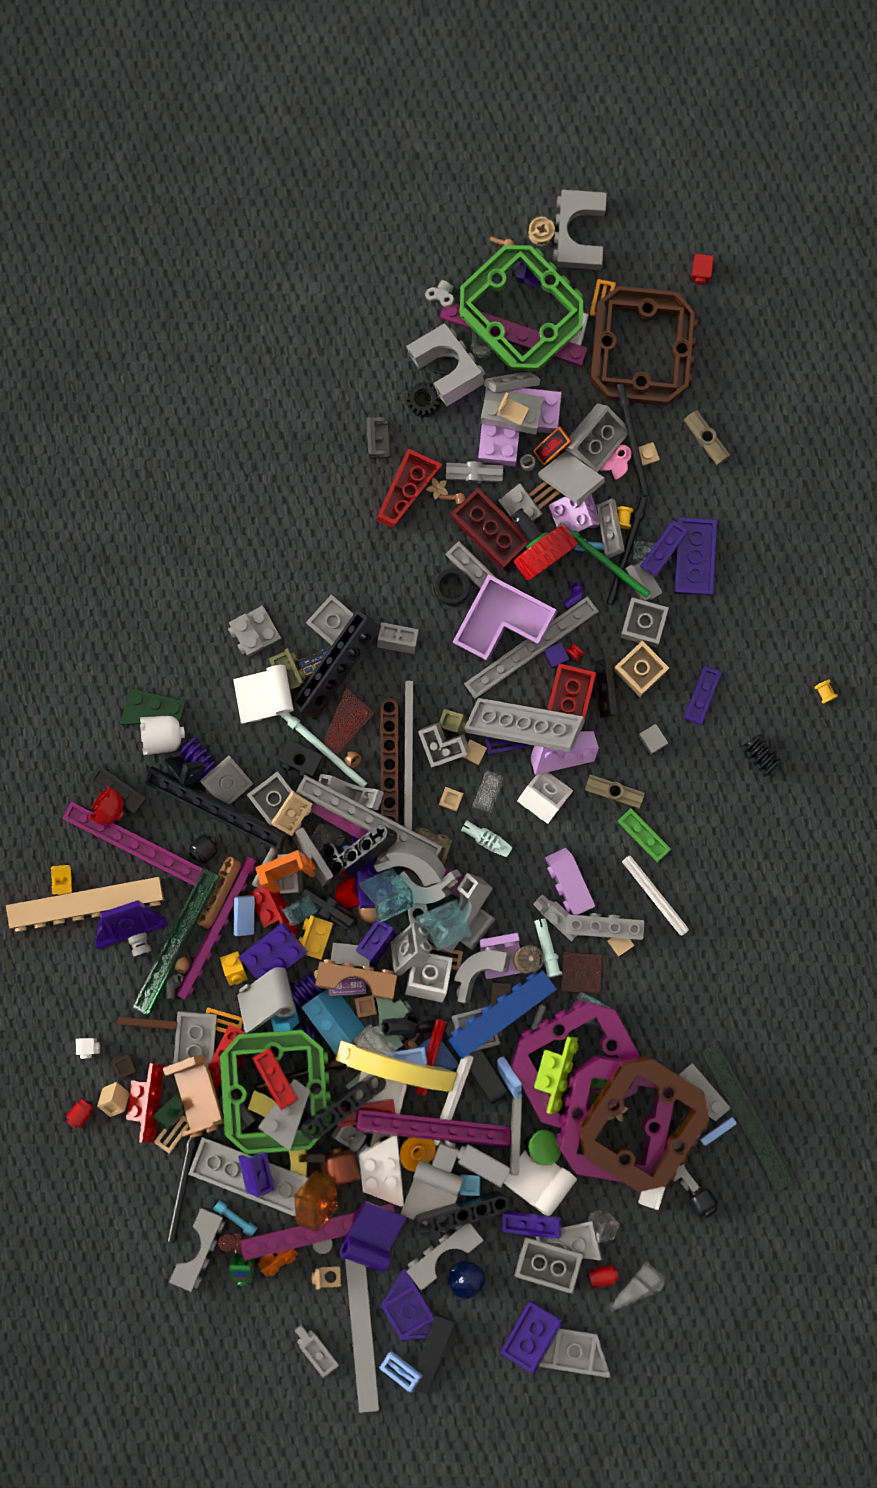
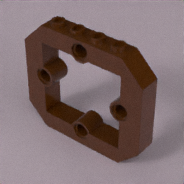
(660, 303)
(688, 1132)

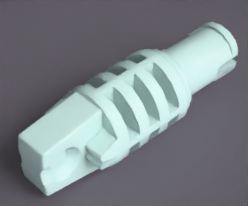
(487, 839)

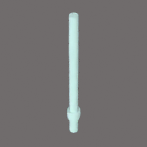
(295, 723)

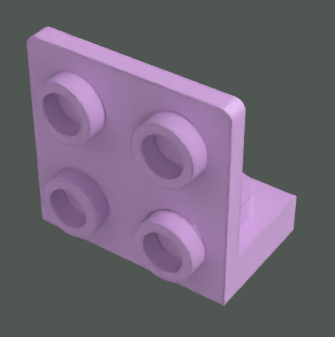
(575, 516)
(506, 943)

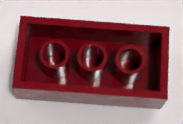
(489, 529)

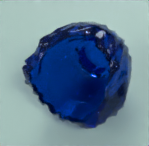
(466, 1279)

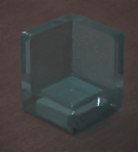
(300, 910)

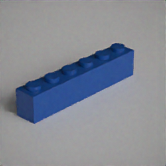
(502, 1014)

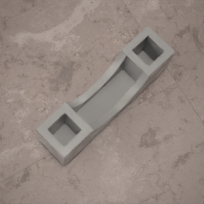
(473, 894)
(423, 1270)
(187, 1274)

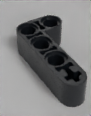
(380, 840)

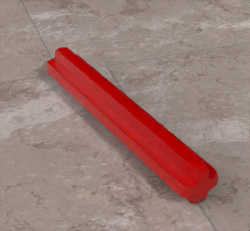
(433, 1049)

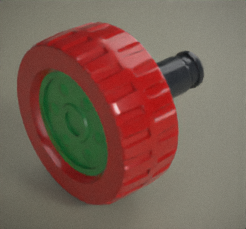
(542, 548)

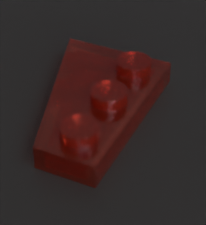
(347, 722)

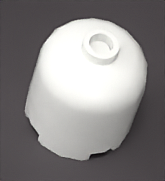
(160, 734)

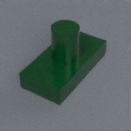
(170, 1112)

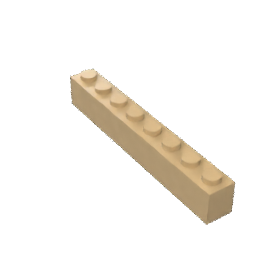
(82, 903)

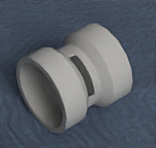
(138, 940)

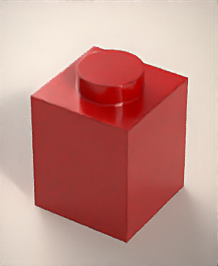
(701, 269)

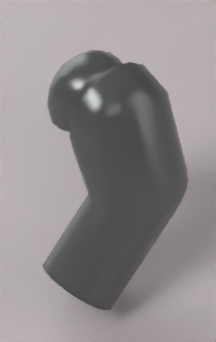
(172, 984)

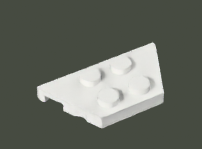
(382, 1171)

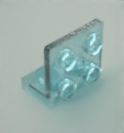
(388, 894)
(445, 924)

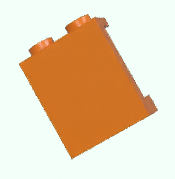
(282, 867)

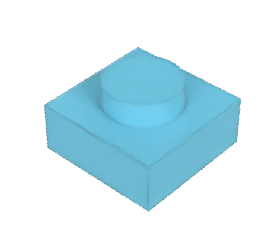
(470, 1185)

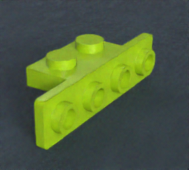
(554, 1073)

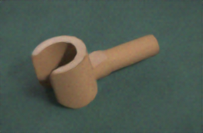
(502, 242)
(459, 498)
(410, 1043)

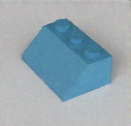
(333, 1019)

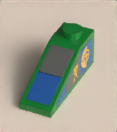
(242, 1270)

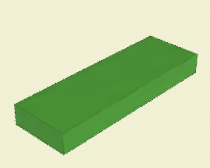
(644, 835)

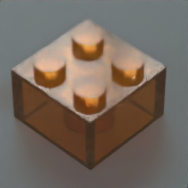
(315, 1201)

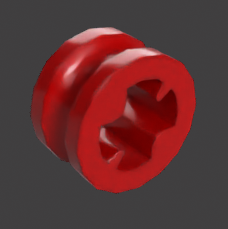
(575, 652)

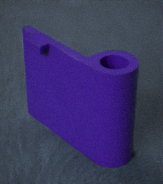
(372, 1236)

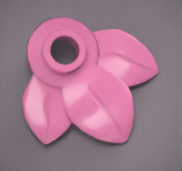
(616, 463)

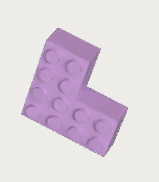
(500, 445)
(499, 608)

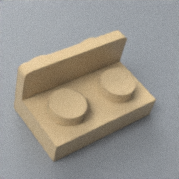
(292, 813)

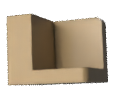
(113, 1099)

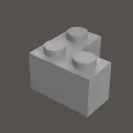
(438, 748)

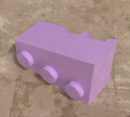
(549, 759)
(569, 882)

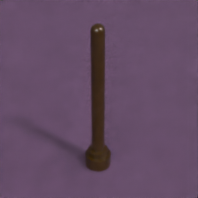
(305, 1072)

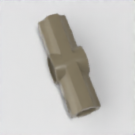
(699, 428)
(602, 786)

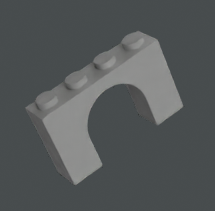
(570, 253)
(443, 343)
(483, 1164)

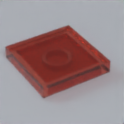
(581, 973)

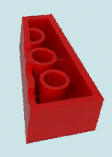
(408, 483)

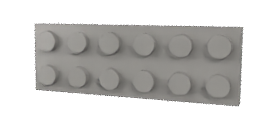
(524, 724)
(221, 1167)

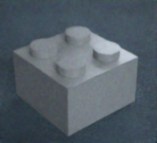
(644, 622)
(270, 796)

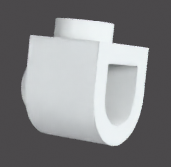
(87, 1047)

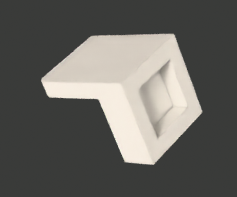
(652, 1197)

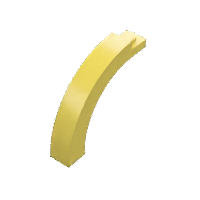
(396, 1069)
(262, 1105)

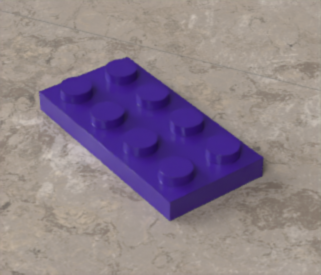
(696, 557)

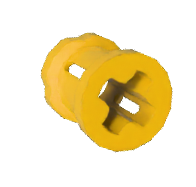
(624, 515)
(826, 691)

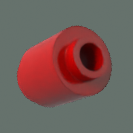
(79, 1114)
(603, 1276)

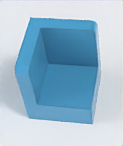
(285, 1023)

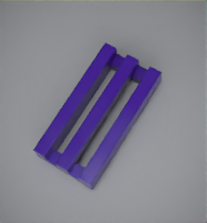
(500, 750)

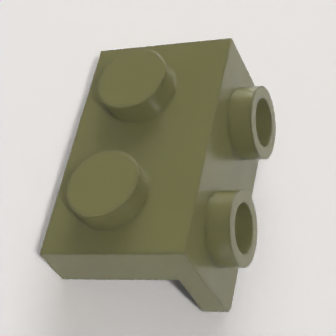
(295, 675)

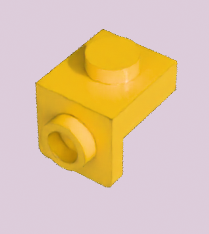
(61, 879)
(233, 968)

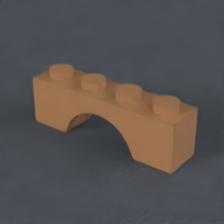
(381, 983)

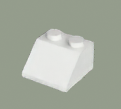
(545, 796)
(430, 979)

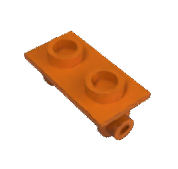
(270, 1265)

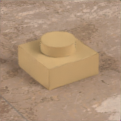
(648, 454)

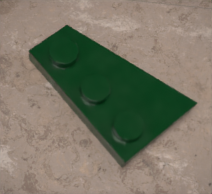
(149, 705)

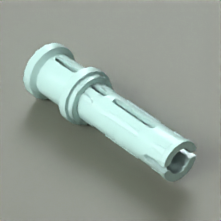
(550, 958)

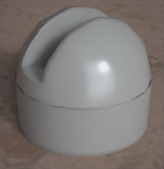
(525, 460)

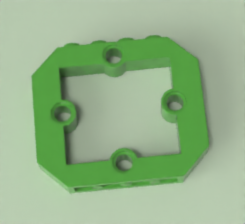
(499, 265)
(257, 1043)

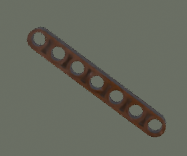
(389, 756)

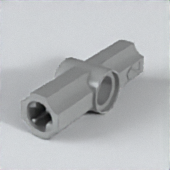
(474, 472)

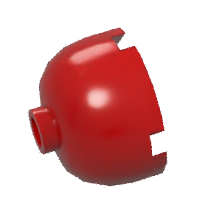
(107, 807)

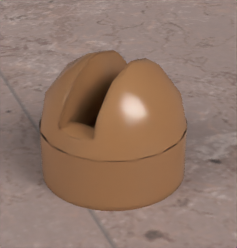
(352, 755)
(182, 965)

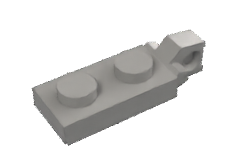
(554, 913)
(316, 1351)

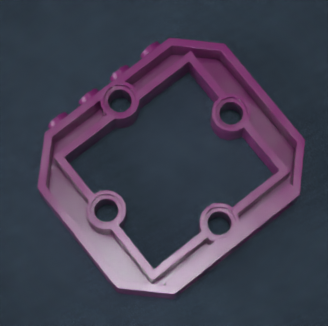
(542, 1035)
(579, 1084)

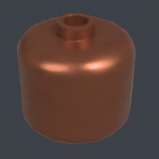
(342, 1166)

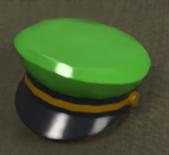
(542, 1147)

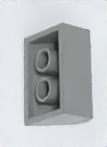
(493, 401)
(597, 437)
(548, 1265)

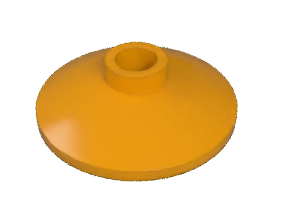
(424, 1152)

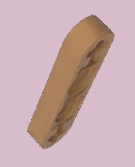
(227, 875)

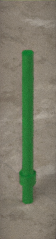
(608, 563)

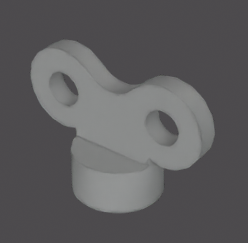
(441, 293)

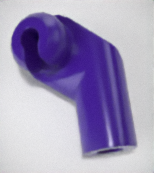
(576, 595)

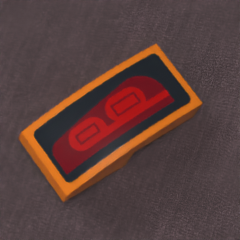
(552, 445)

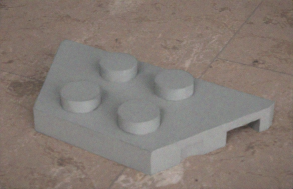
(576, 1353)

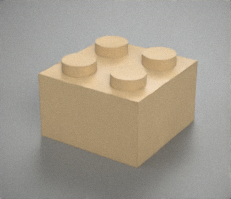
(641, 669)

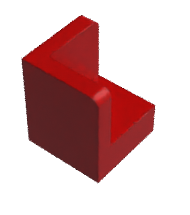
(347, 893)

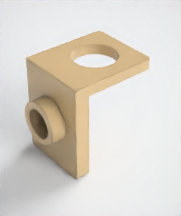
(512, 410)
(318, 1277)

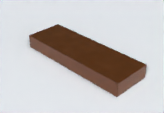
(147, 1023)

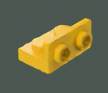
(315, 936)

